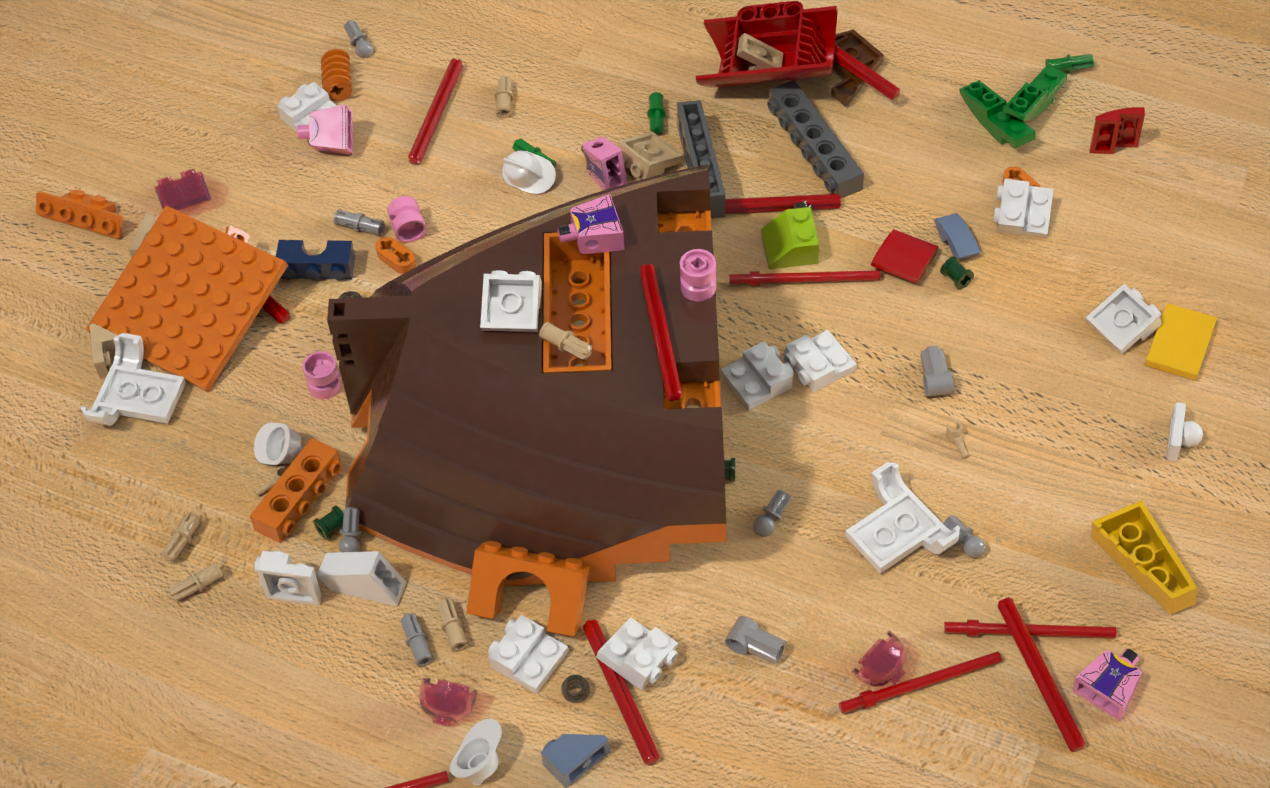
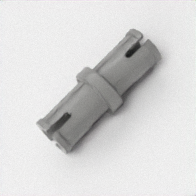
(359, 222)

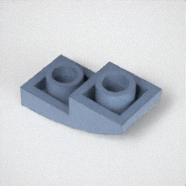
(958, 235)

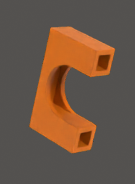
(563, 578)

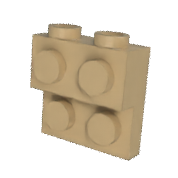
(648, 155)

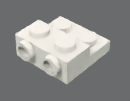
(296, 109)
(1023, 208)
(511, 301)
(1125, 318)
(819, 360)
(758, 375)
(287, 581)
(638, 653)
(526, 654)

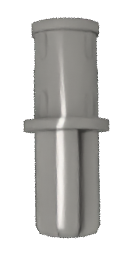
(416, 640)

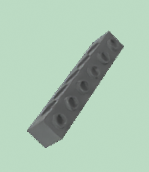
(815, 139)
(699, 150)

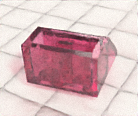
(183, 191)

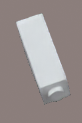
(362, 576)

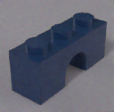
(333, 263)

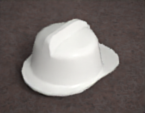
(528, 172)
(277, 444)
(477, 754)

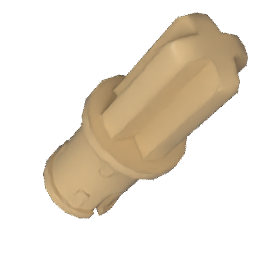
(504, 97)
(565, 341)
(181, 536)
(195, 582)
(452, 625)

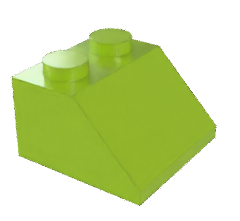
(791, 239)

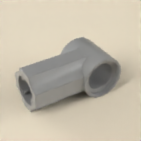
(936, 377)
(748, 637)

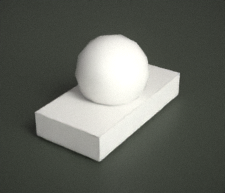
(1181, 432)

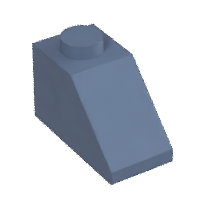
(573, 755)

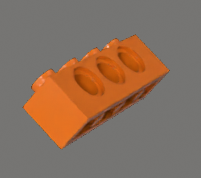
(284, 495)

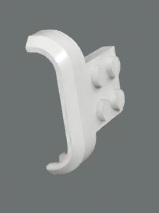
(132, 390)
(899, 524)

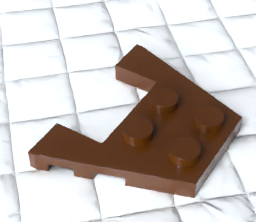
(861, 50)

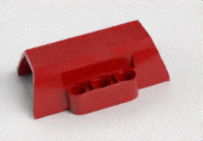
(799, 33)

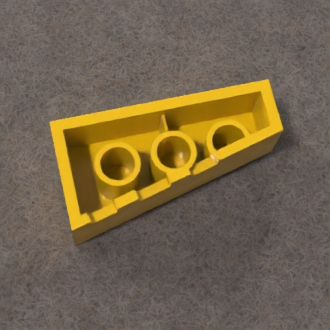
(1146, 555)

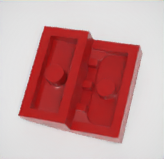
(1117, 129)
(904, 256)

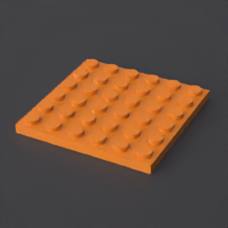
(189, 296)

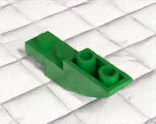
(1036, 96)
(988, 110)

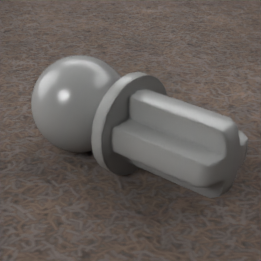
(363, 48)
(764, 524)
(350, 530)
(972, 545)

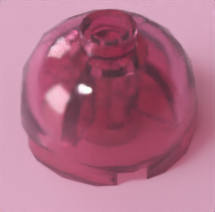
(882, 662)
(446, 701)

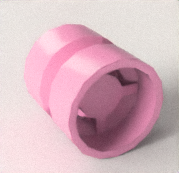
(406, 219)
(698, 275)
(321, 375)

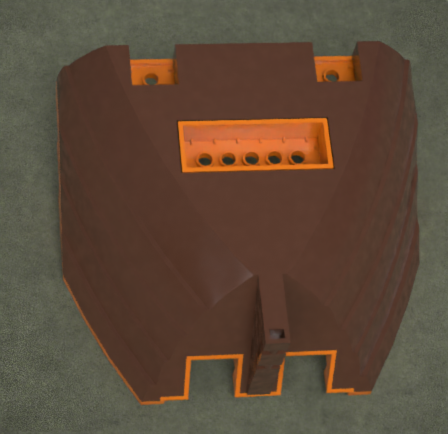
(502, 429)

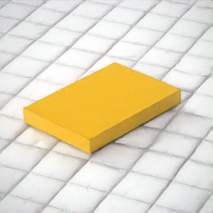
(1181, 341)

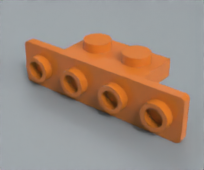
(82, 211)

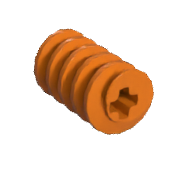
(336, 74)

